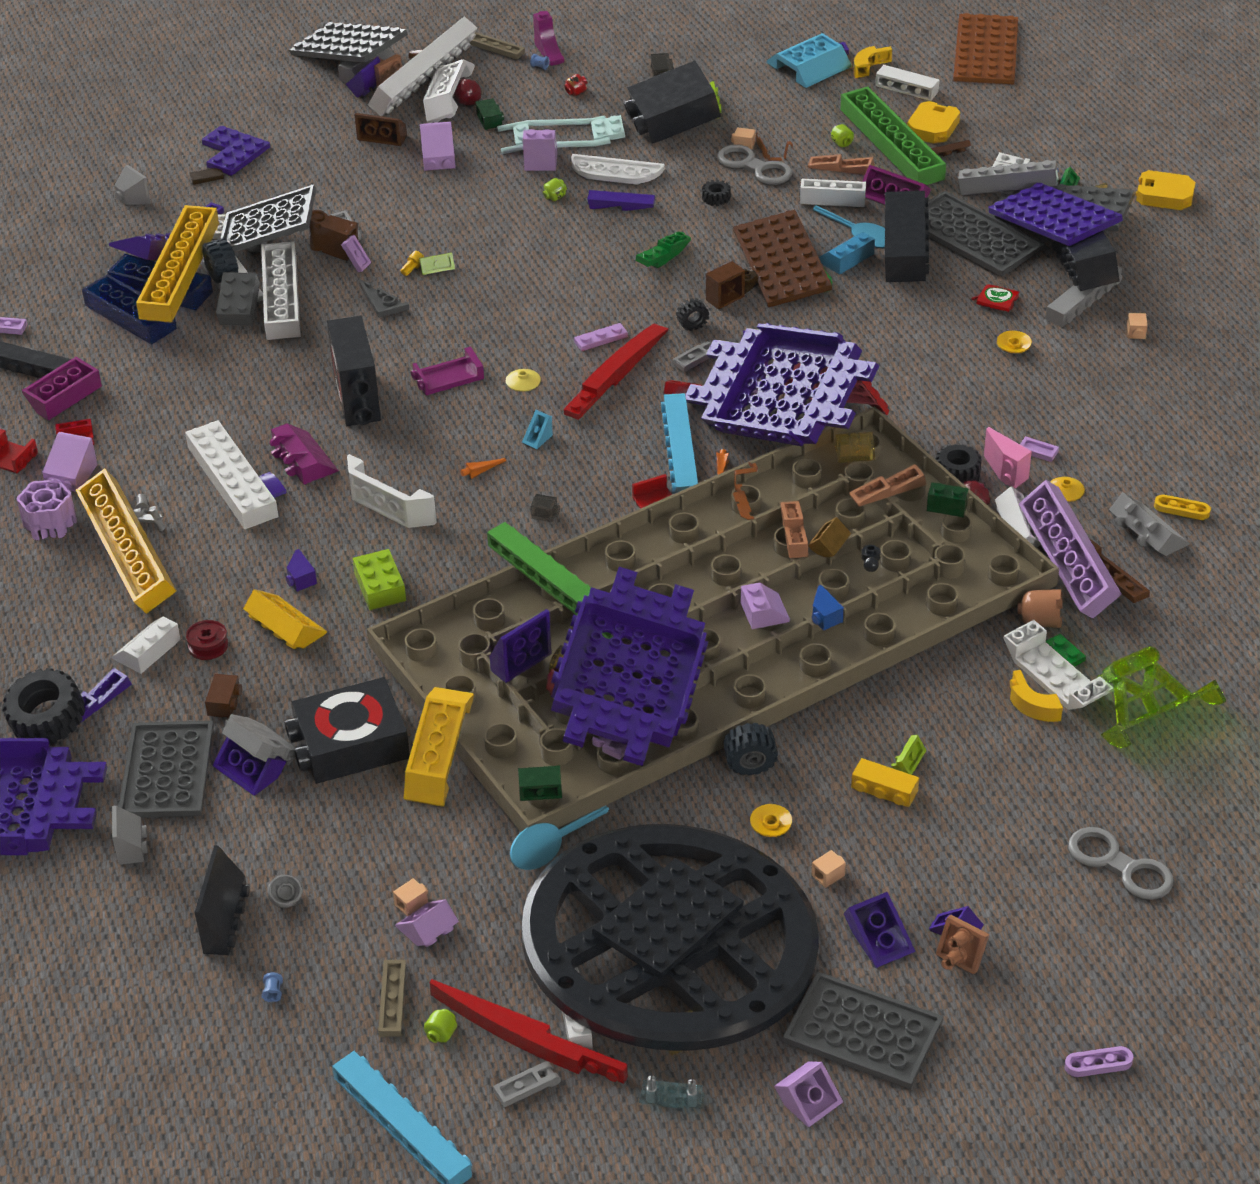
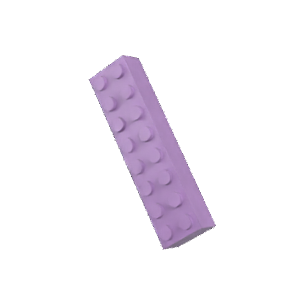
(1069, 549)

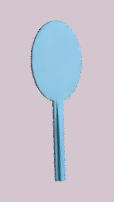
(871, 229)
(542, 841)

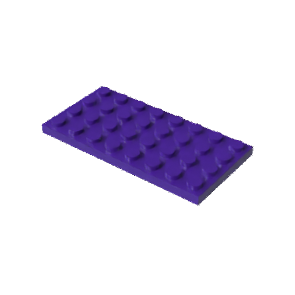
(1055, 214)

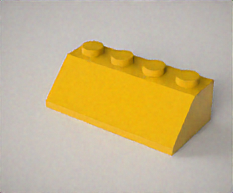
(283, 619)

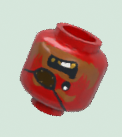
(575, 85)

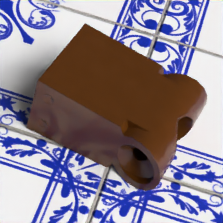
(329, 233)

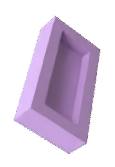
(1040, 449)

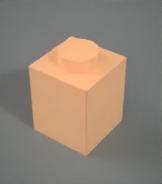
(744, 137)
(1137, 325)
(828, 868)
(410, 897)

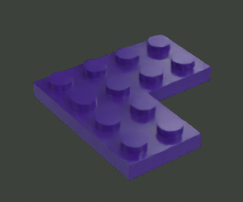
(235, 147)

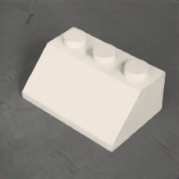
(149, 645)

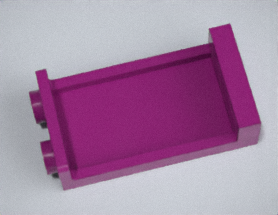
(449, 374)

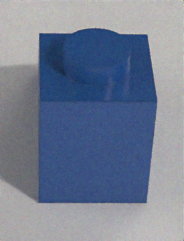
(826, 609)

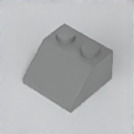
(128, 836)

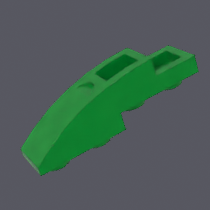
(665, 250)

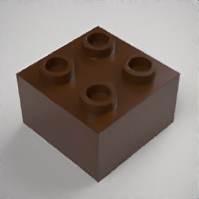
(725, 285)

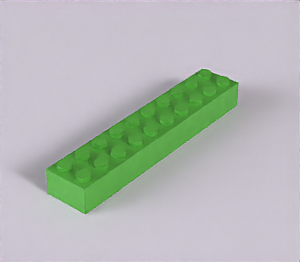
(893, 136)

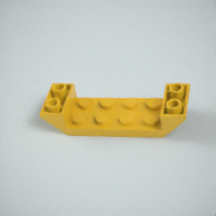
(435, 746)

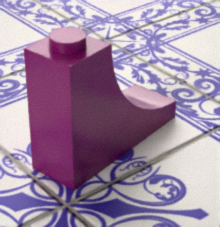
(545, 38)

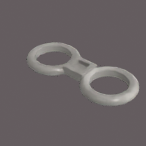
(754, 165)
(1121, 863)

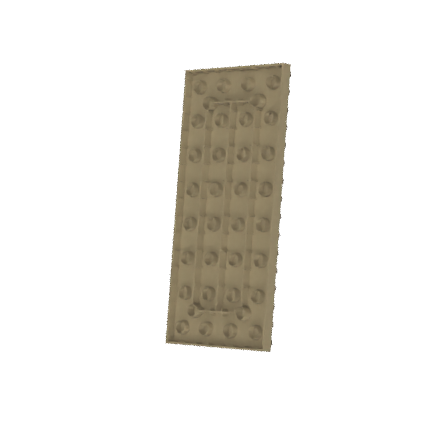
(930, 584)

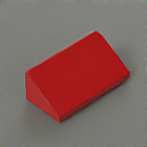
(677, 387)

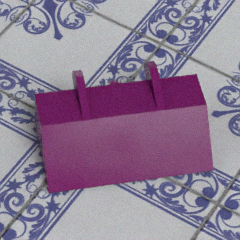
(301, 453)

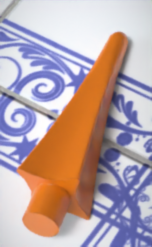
(722, 461)
(475, 468)

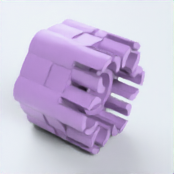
(45, 507)

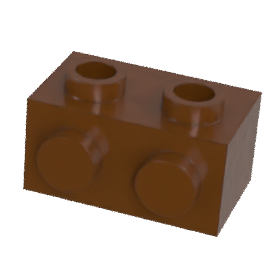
(223, 695)

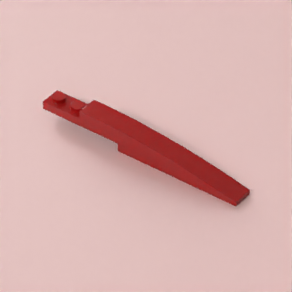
(614, 370)
(528, 1034)

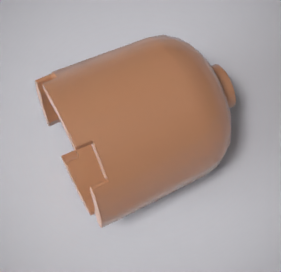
(1042, 607)

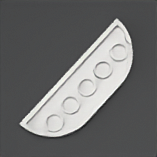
(615, 169)

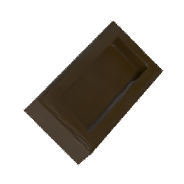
(206, 175)

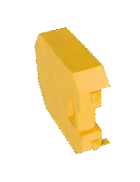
(934, 122)
(1169, 190)

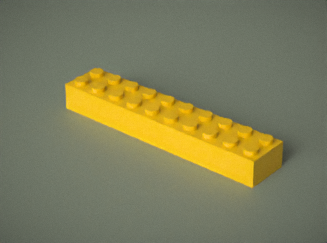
(177, 264)
(126, 541)

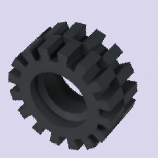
(716, 192)
(688, 308)

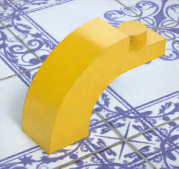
(868, 57)
(1034, 704)

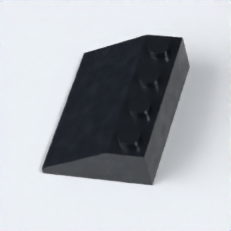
(220, 904)

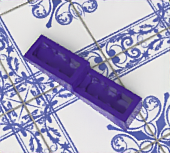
(627, 201)
(104, 691)

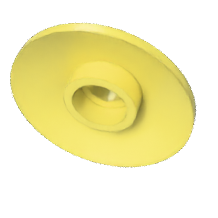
(523, 380)

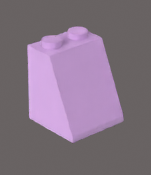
(437, 146)
(540, 150)
(70, 460)

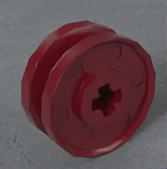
(207, 639)

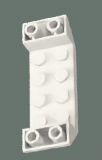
(439, 96)
(404, 509)
(1050, 669)

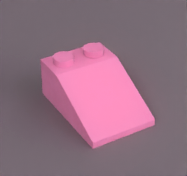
(1007, 458)

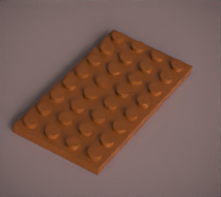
(986, 49)

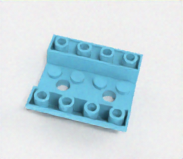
(813, 59)

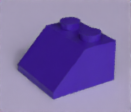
(364, 79)

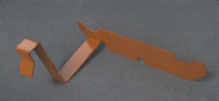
(764, 151)
(740, 496)

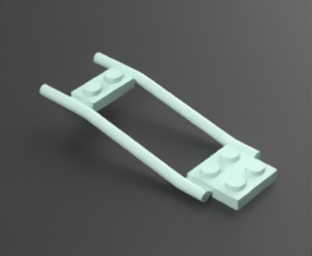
(603, 130)

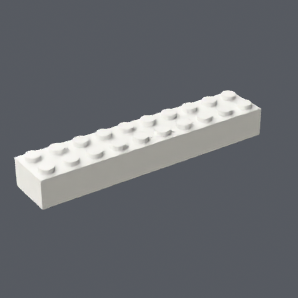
(422, 67)

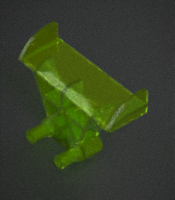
(1147, 660)

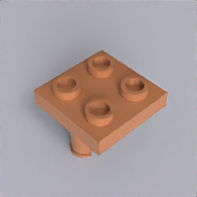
(387, 68)
(961, 945)

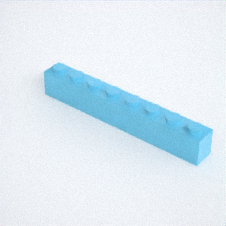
(678, 442)
(402, 1120)

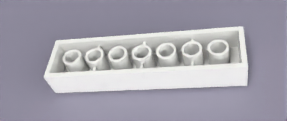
(280, 290)
(231, 474)

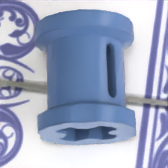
(544, 61)
(272, 987)

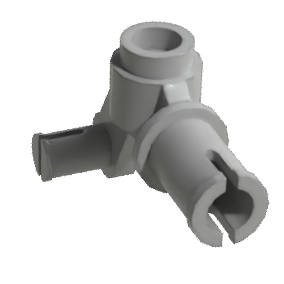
(143, 508)

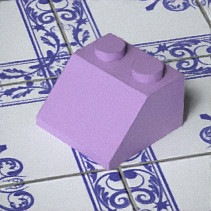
(762, 606)
(428, 923)
(809, 1092)

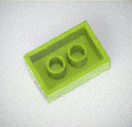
(379, 579)

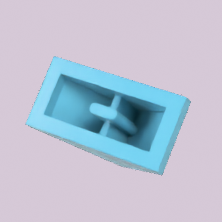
(539, 430)

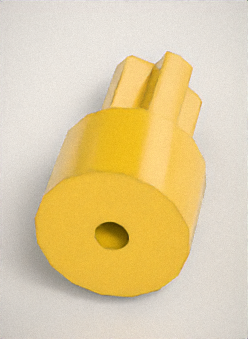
(412, 262)

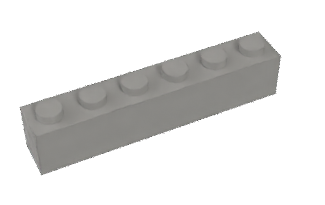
(1007, 177)
(1073, 302)

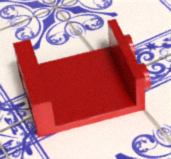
(15, 456)
(650, 491)

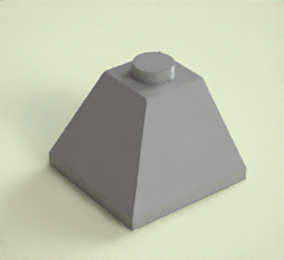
(132, 187)

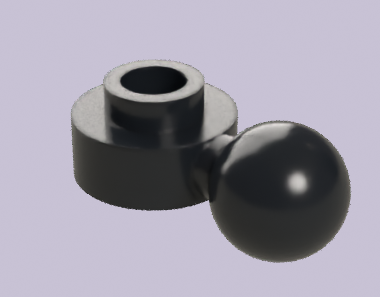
(870, 555)

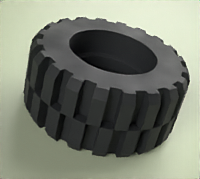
(37, 689)

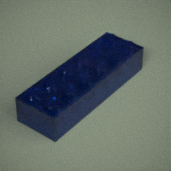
(136, 271)
(118, 304)

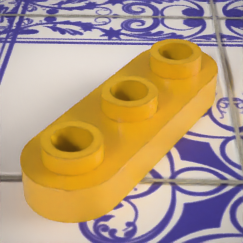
(1182, 507)

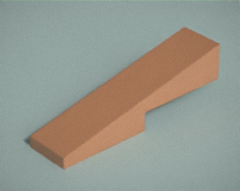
(835, 163)
(883, 488)
(794, 529)

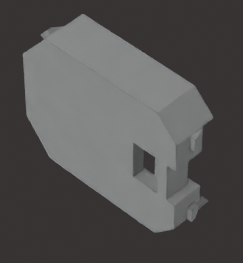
(258, 739)

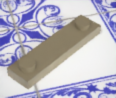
(497, 46)
(392, 998)

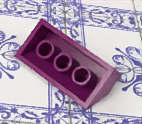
(881, 181)
(62, 388)

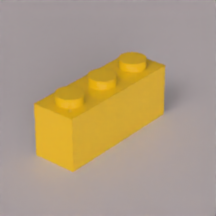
(885, 782)

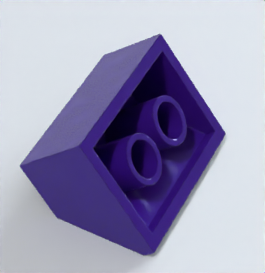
(246, 769)

